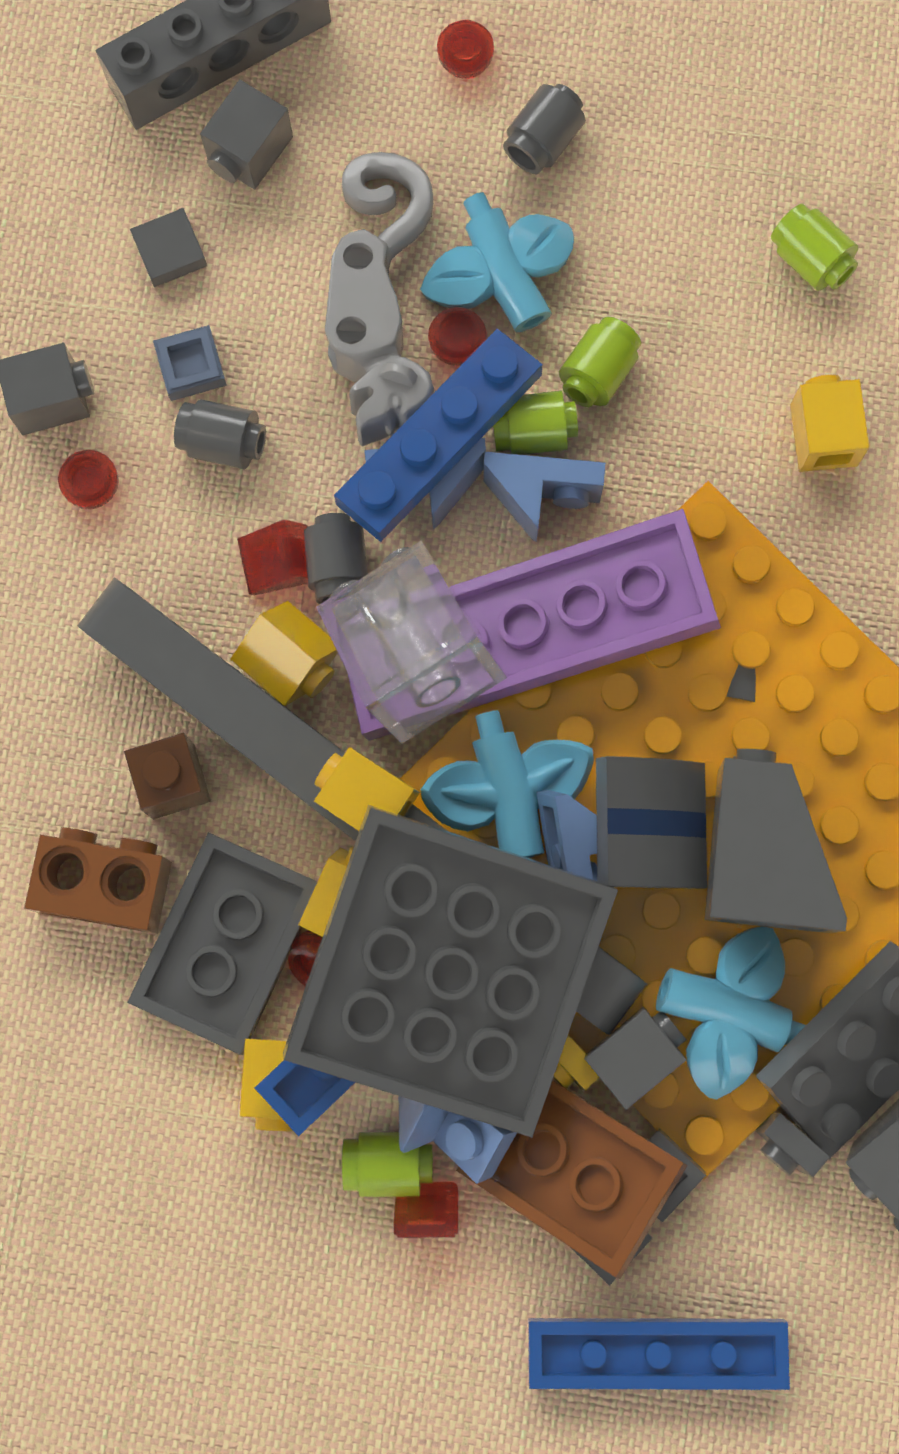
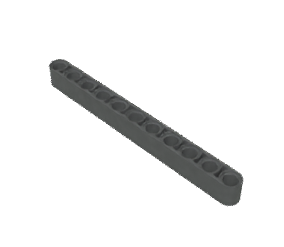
(276, 739)

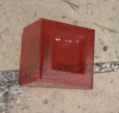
(274, 557)
(430, 1214)

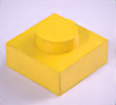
(573, 1067)

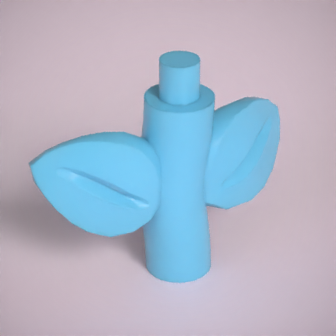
(501, 263)
(506, 784)
(732, 1010)

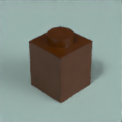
(167, 776)

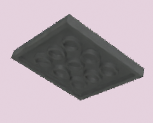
(449, 972)

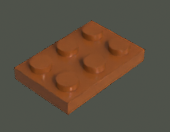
(586, 1180)

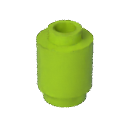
(815, 247)
(600, 362)
(537, 424)
(381, 1169)

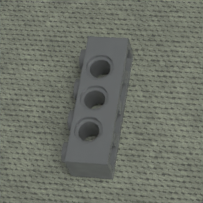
(200, 48)

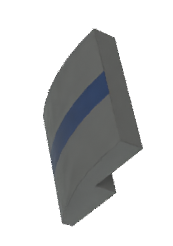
(651, 823)

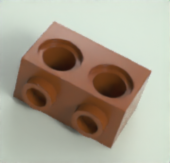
(96, 895)

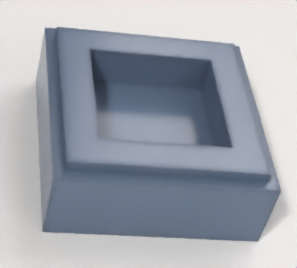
(189, 363)

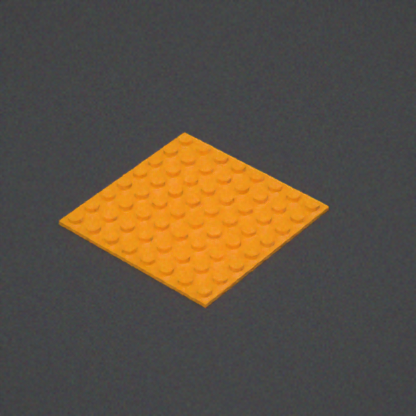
(819, 703)

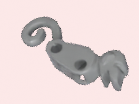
(362, 304)

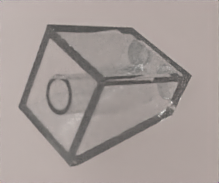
(409, 643)

